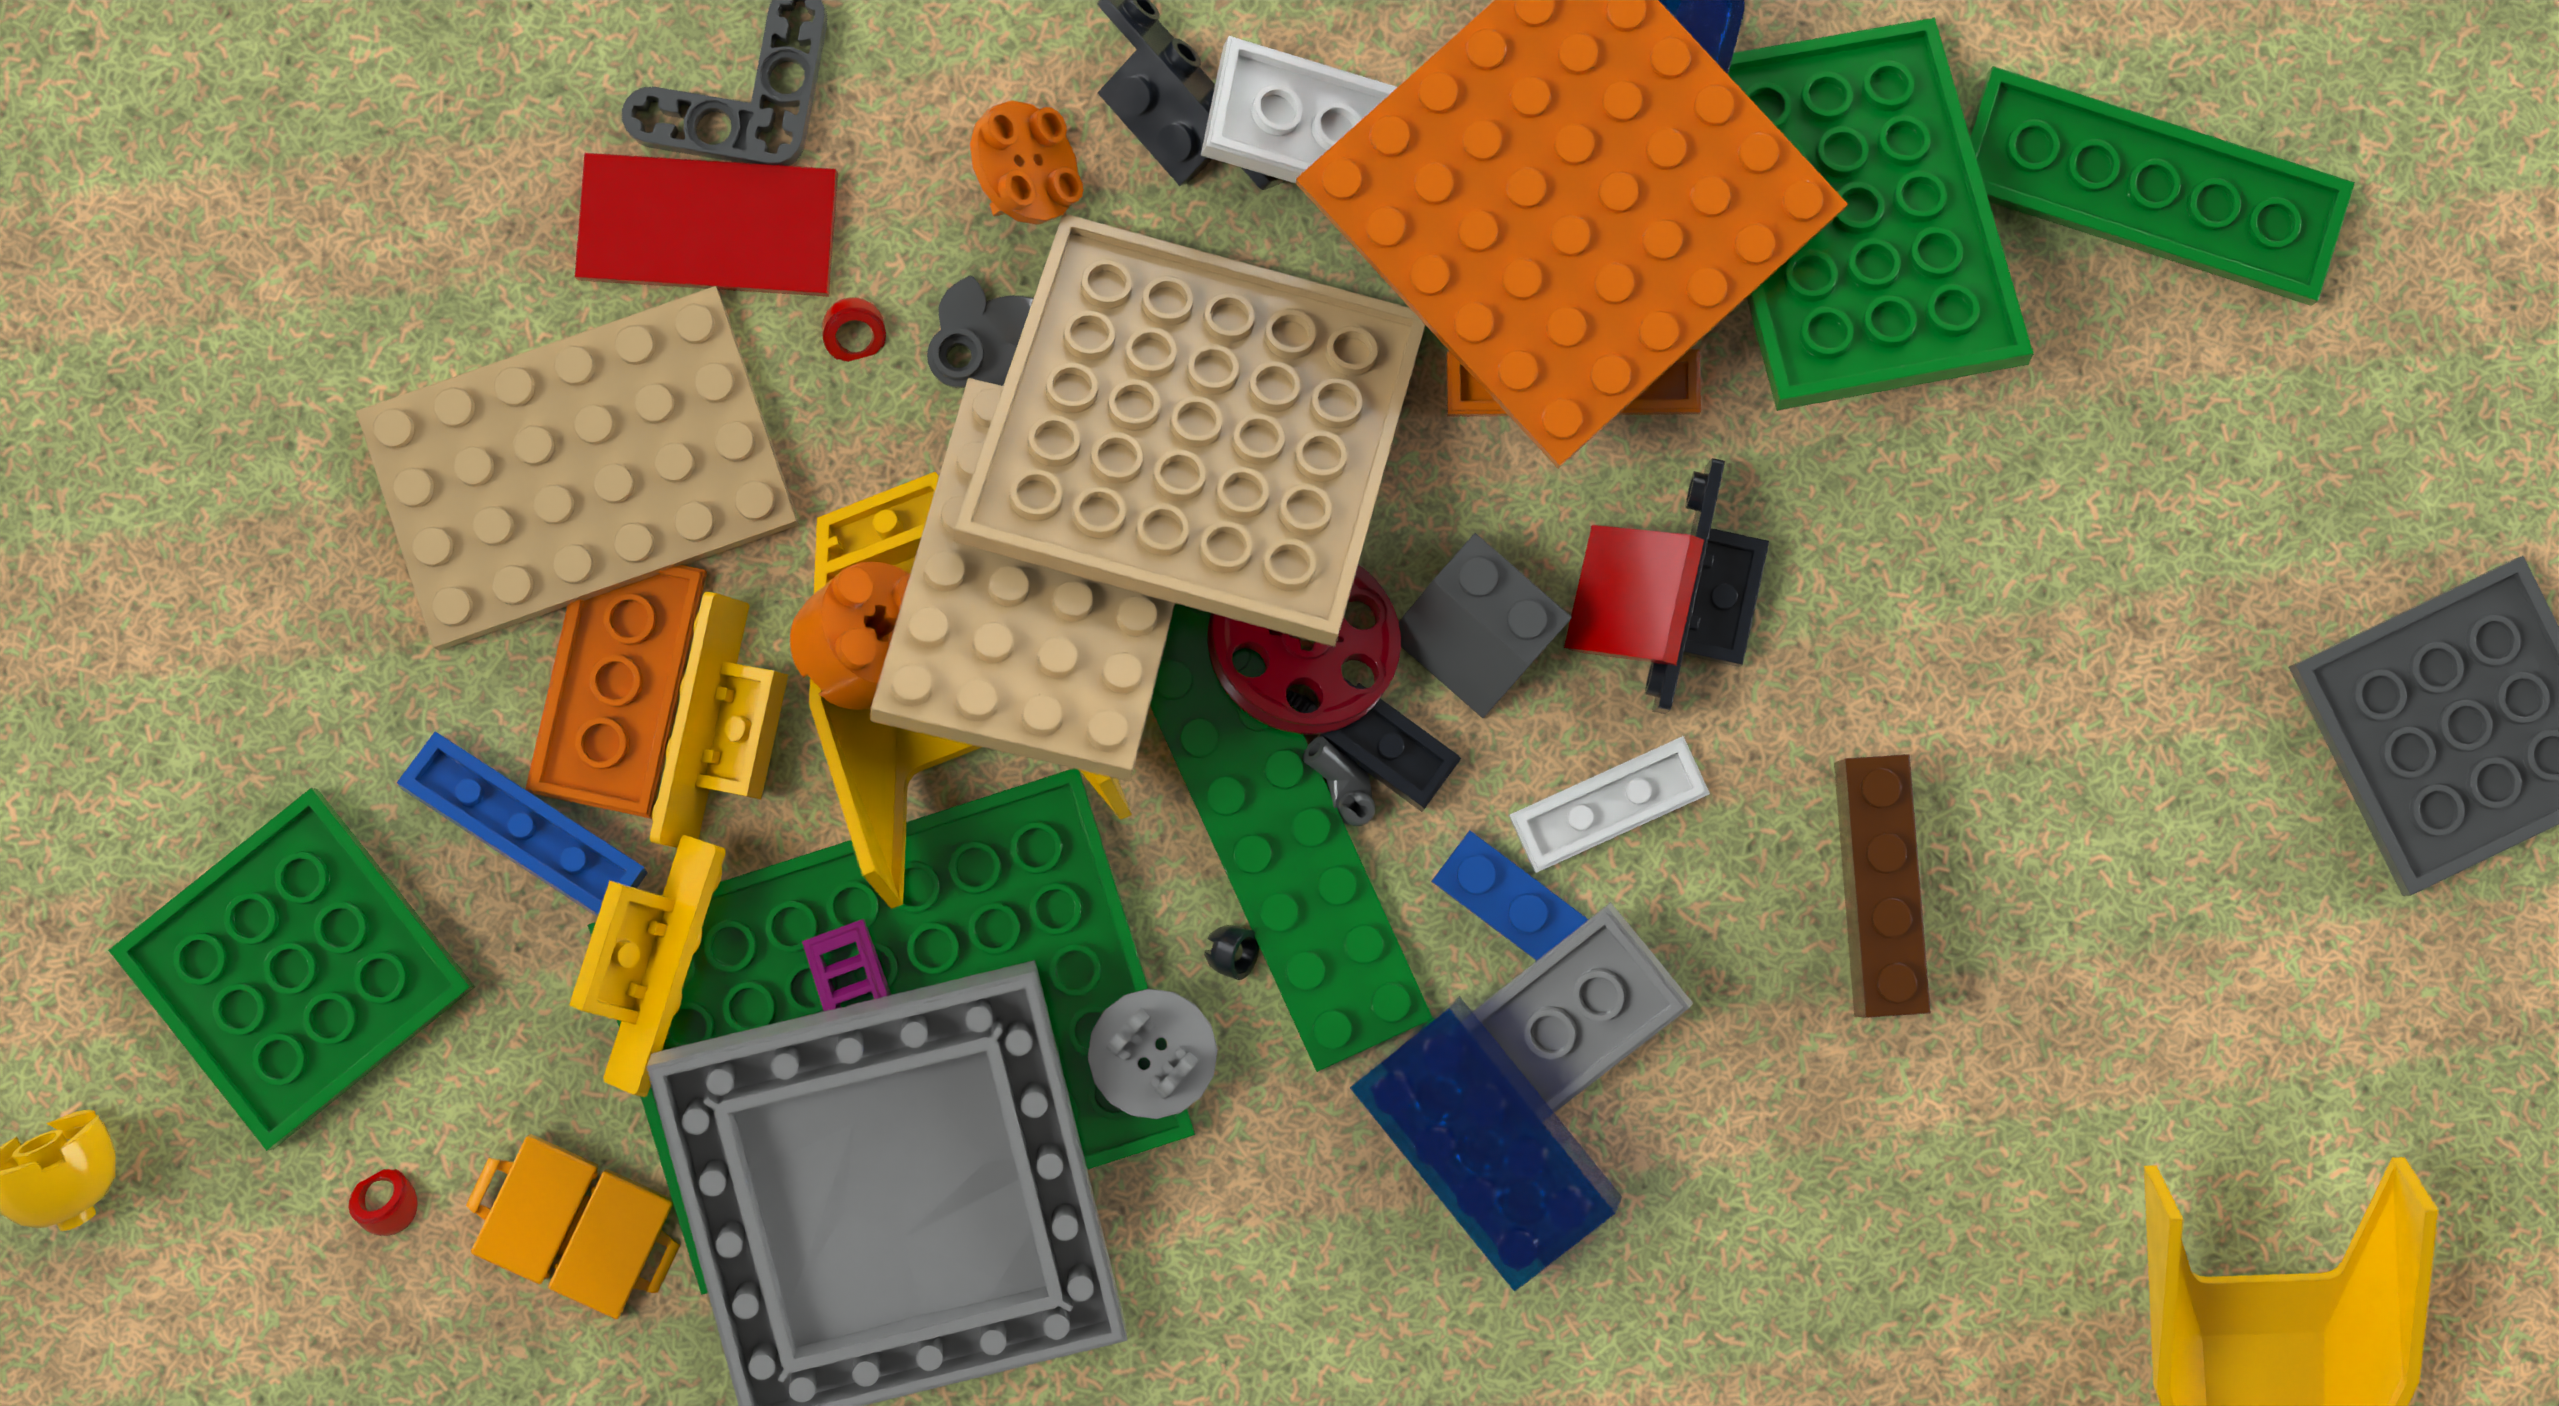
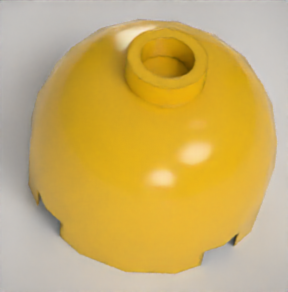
(56, 1178)

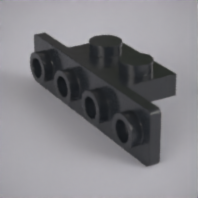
(1163, 92)
(1722, 591)

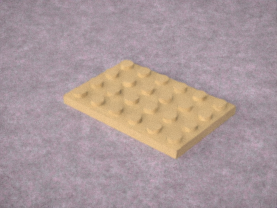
(576, 468)
(1013, 647)

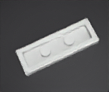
(1609, 804)

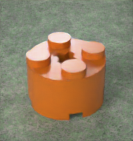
(847, 631)

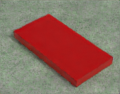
(706, 224)

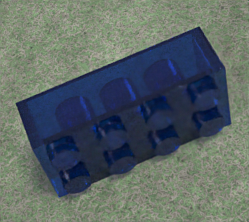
(1487, 1144)

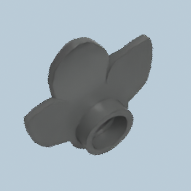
(984, 327)

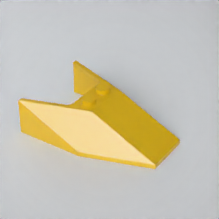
(872, 759)
(2296, 1336)

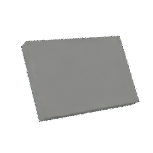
(1583, 1007)

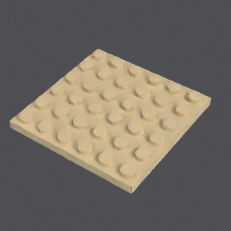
(1193, 429)

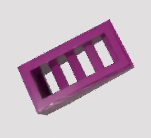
(868, 958)

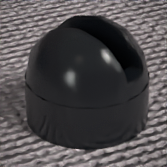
(1225, 947)

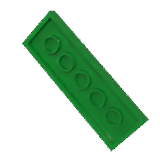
(2157, 186)

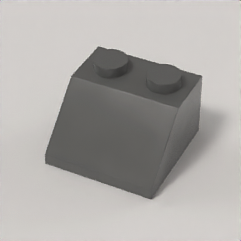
(1480, 625)

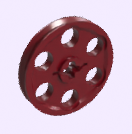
(1319, 668)

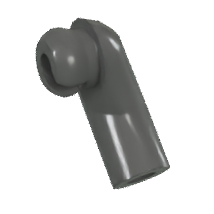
(1344, 779)

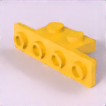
(720, 726)
(643, 956)

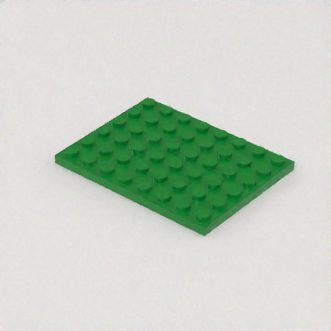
(982, 893)

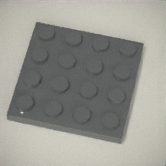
(2447, 724)

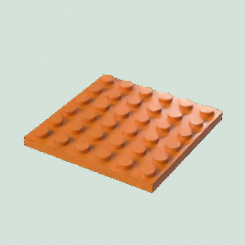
(1570, 203)

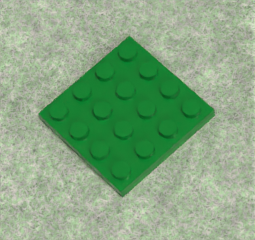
(291, 968)

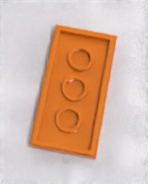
(616, 693)

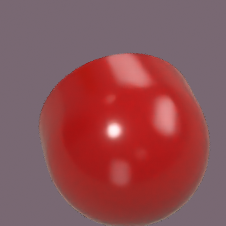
(848, 310)
(394, 1215)

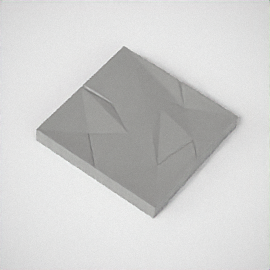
(889, 1194)

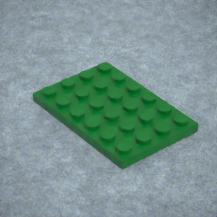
(1913, 267)

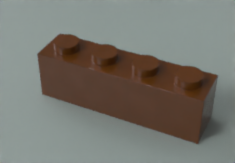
(1882, 886)

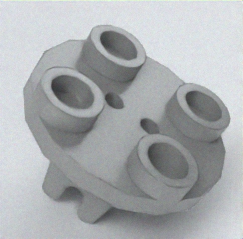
(1175, 1074)

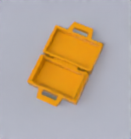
(547, 1213)

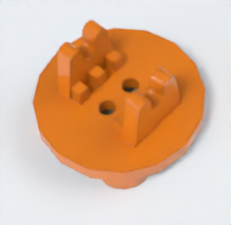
(1045, 169)

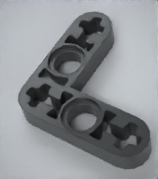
(746, 118)

